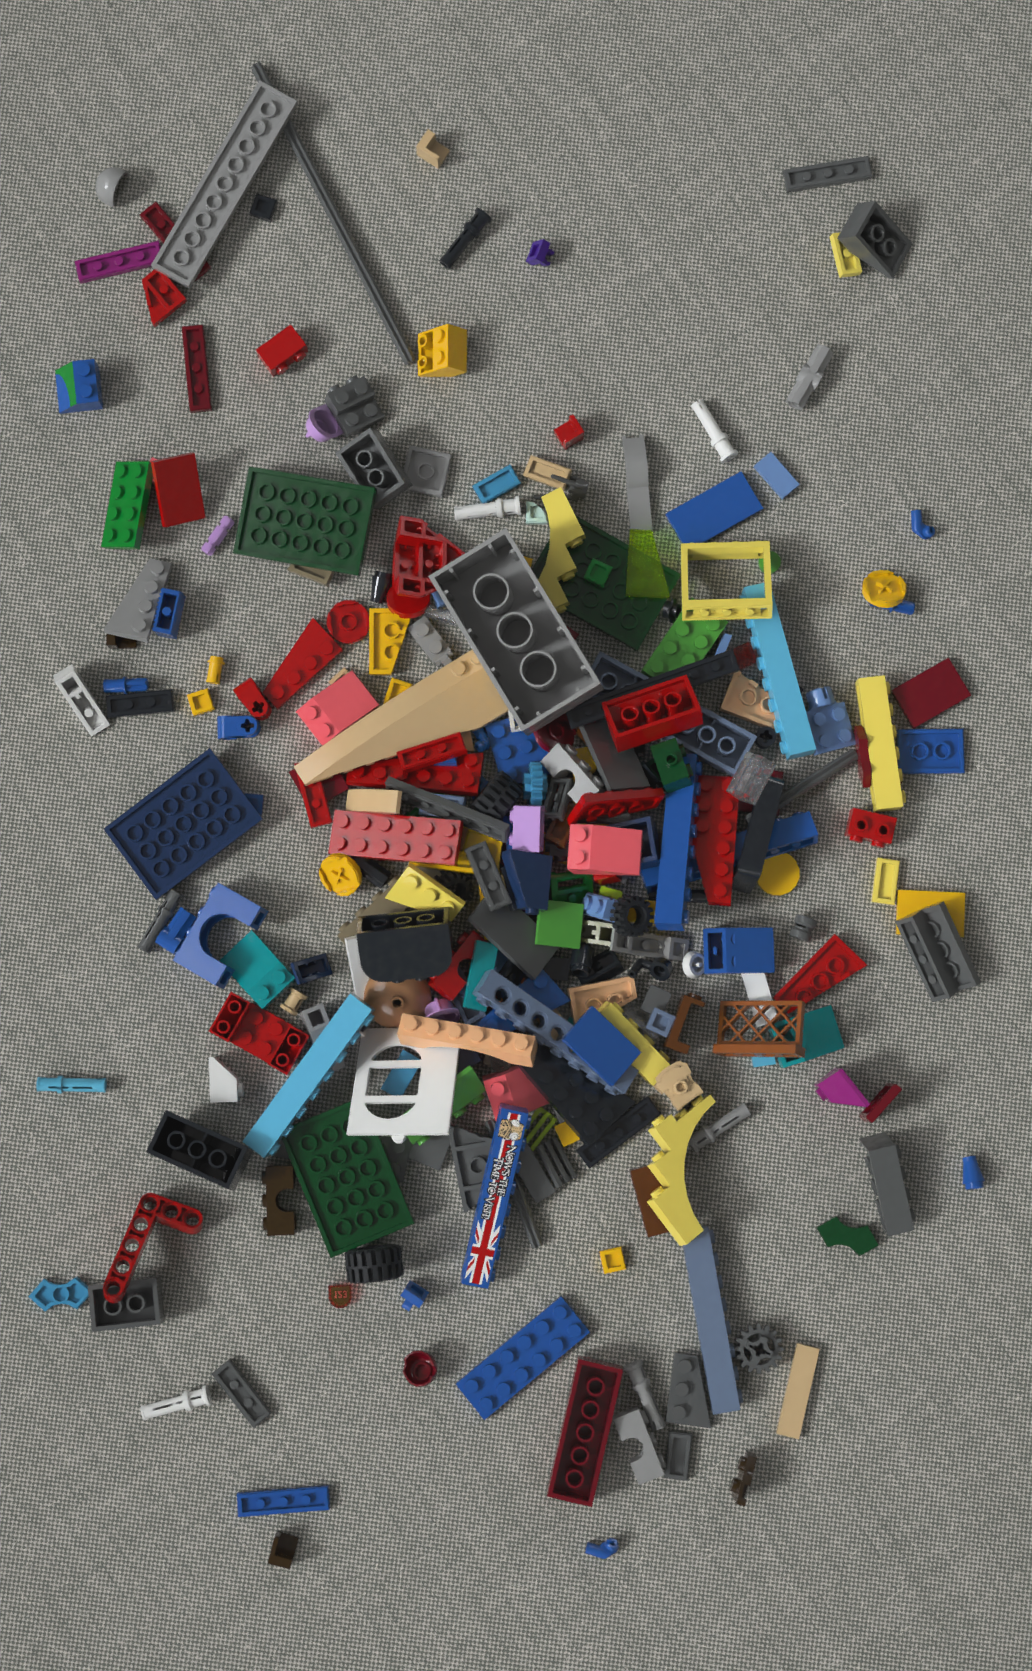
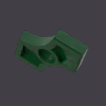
(857, 1238)

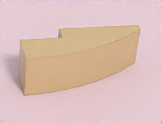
(374, 801)

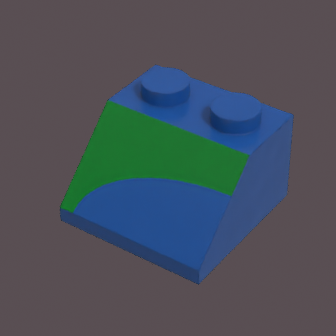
(79, 386)

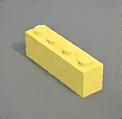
(650, 1061)

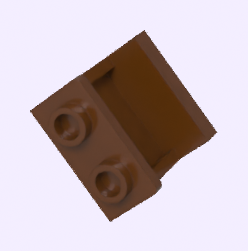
(682, 1009)

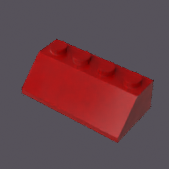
(652, 713)

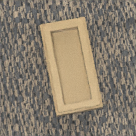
(541, 472)

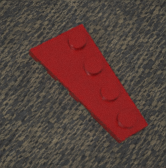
(304, 661)
(821, 972)

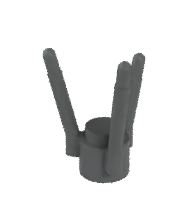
(577, 487)

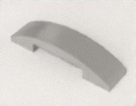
(650, 946)

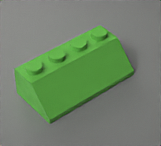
(467, 1091)

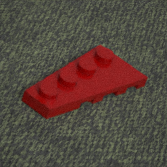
(614, 803)

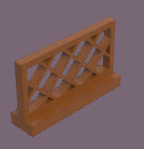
(760, 1048)

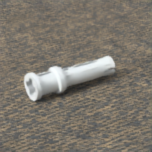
(718, 439)
(498, 508)
(188, 1404)

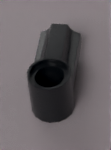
(373, 871)

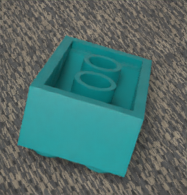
(258, 970)

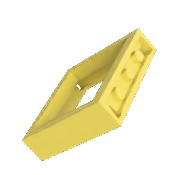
(726, 608)

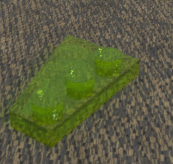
(644, 567)

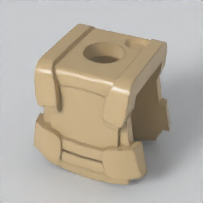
(677, 1084)

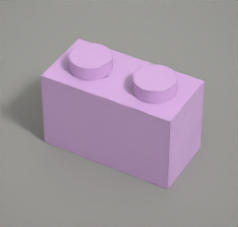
(527, 828)

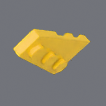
(385, 640)

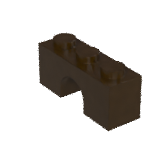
(278, 1219)

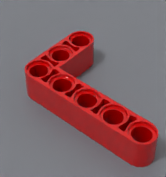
(141, 1238)

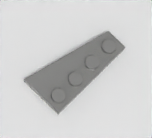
(136, 612)

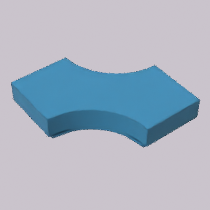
(50, 1294)

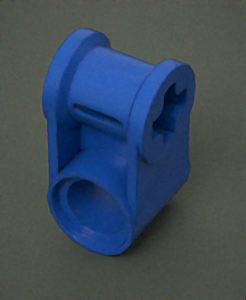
(234, 727)

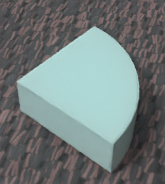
(535, 514)

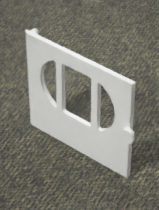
(435, 1093)

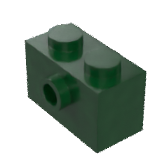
(671, 765)

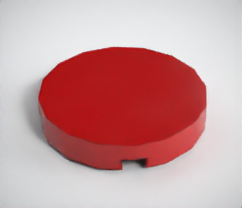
(406, 606)
(348, 622)

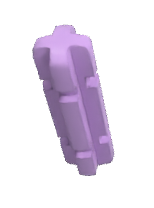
(217, 535)

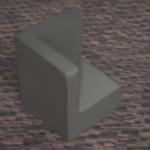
(655, 998)

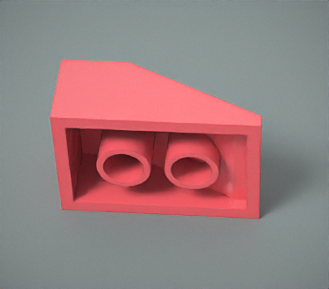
(337, 707)
(604, 850)
(512, 1088)

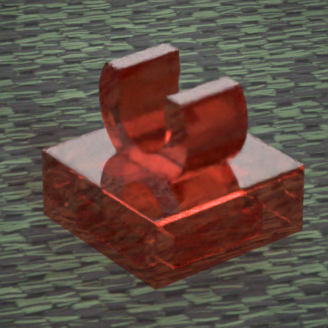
(745, 655)

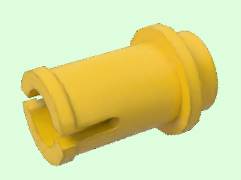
(215, 669)

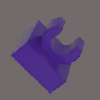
(538, 253)

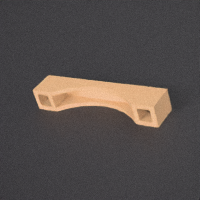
(430, 1032)

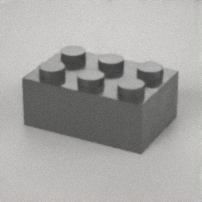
(374, 465)
(139, 1307)

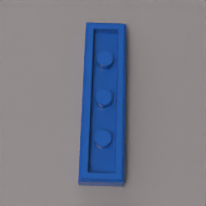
(283, 1501)

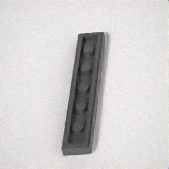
(450, 810)

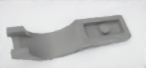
(637, 483)

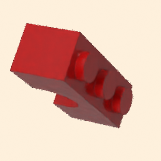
(450, 983)

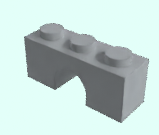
(562, 761)
(647, 1463)

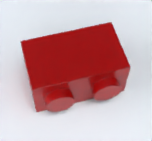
(282, 351)

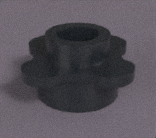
(671, 610)

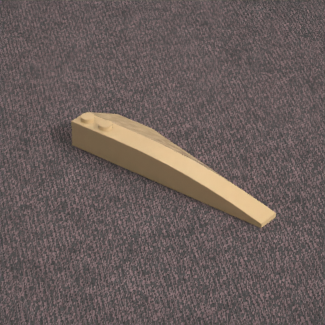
(444, 703)

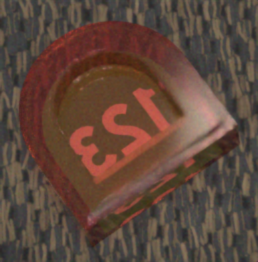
(340, 1295)

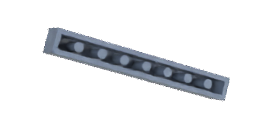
(711, 1323)

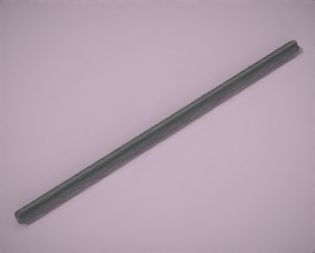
(342, 231)

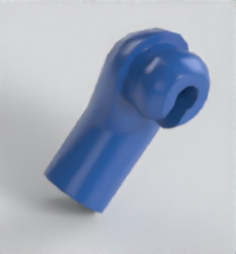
(919, 527)
(483, 741)
(603, 1550)

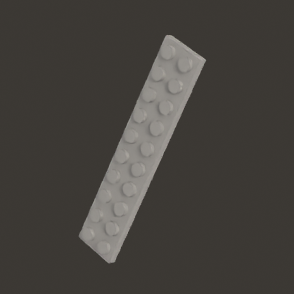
(224, 184)

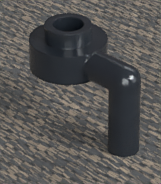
(659, 969)

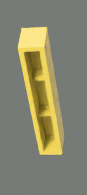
(876, 719)

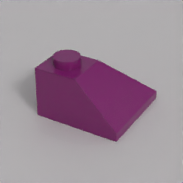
(839, 1088)

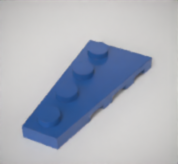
(541, 989)

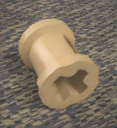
(293, 1001)

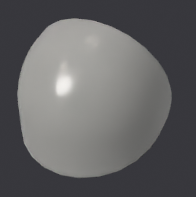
(107, 183)

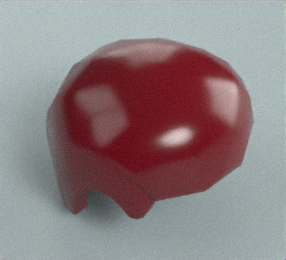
(420, 1368)

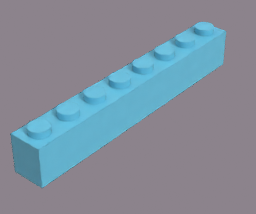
(780, 680)
(309, 1075)

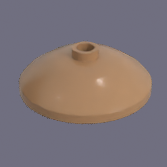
(412, 993)

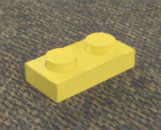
(846, 262)

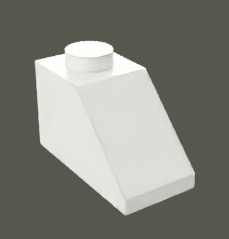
(223, 1083)

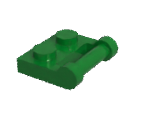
(570, 893)

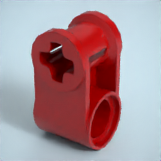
(251, 697)

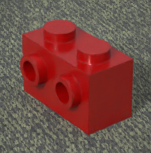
(870, 827)

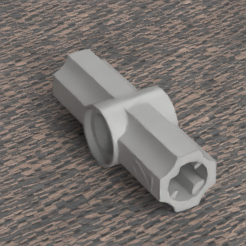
(809, 377)

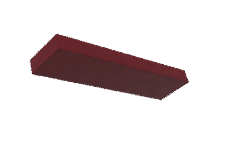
(161, 226)
(196, 368)

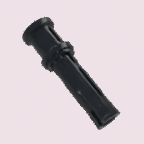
(471, 231)

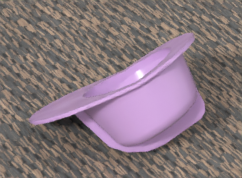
(322, 424)
(442, 1010)

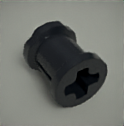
(770, 734)

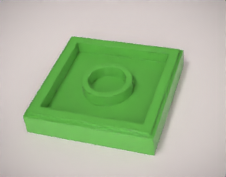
(560, 925)

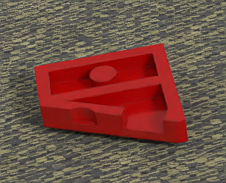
(161, 296)

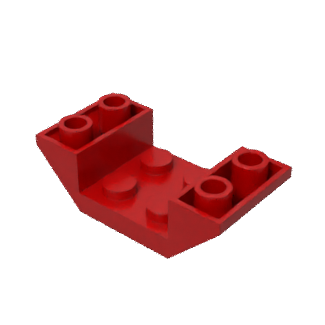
(259, 1032)

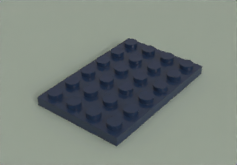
(183, 824)

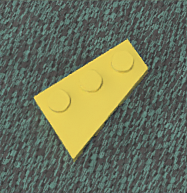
(423, 892)

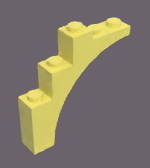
(564, 532)
(668, 1167)

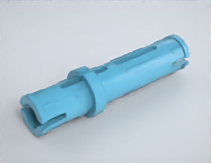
(63, 1084)

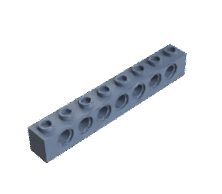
(512, 994)

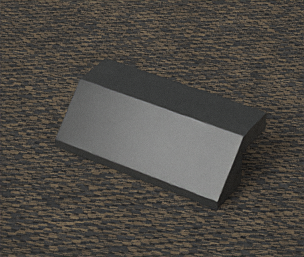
(938, 951)

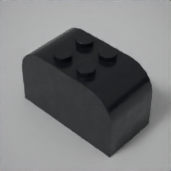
(405, 944)
(199, 1150)

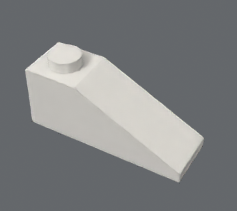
(81, 700)

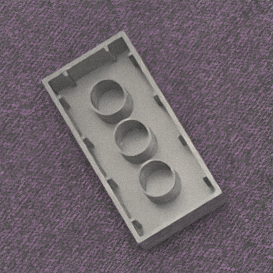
(516, 632)

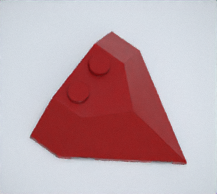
(417, 555)

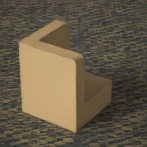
(431, 150)

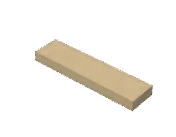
(797, 1390)

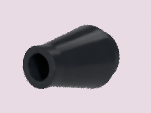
(380, 586)

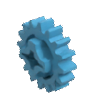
(534, 784)

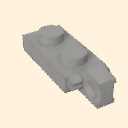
(430, 642)

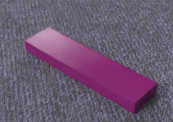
(117, 262)

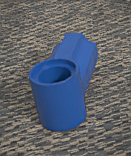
(173, 935)

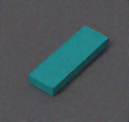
(482, 960)

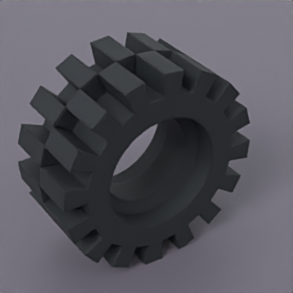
(464, 883)
(642, 919)

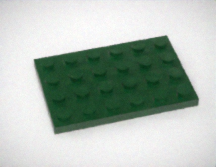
(305, 521)
(608, 608)
(346, 1181)

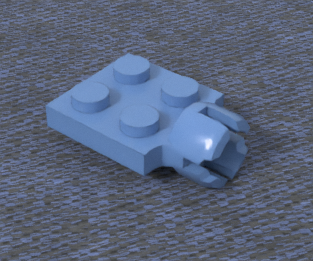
(828, 721)

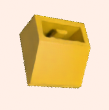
(442, 351)

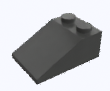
(875, 238)

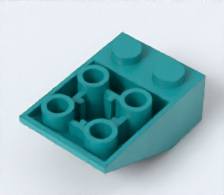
(819, 1035)

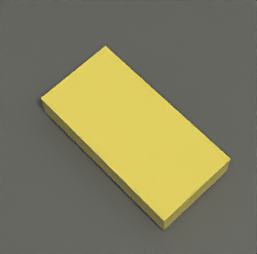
(885, 881)

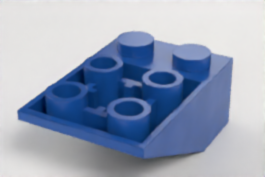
(738, 951)

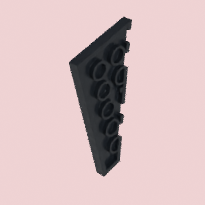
(577, 1099)

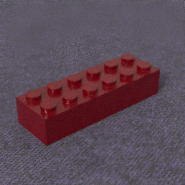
(584, 1431)

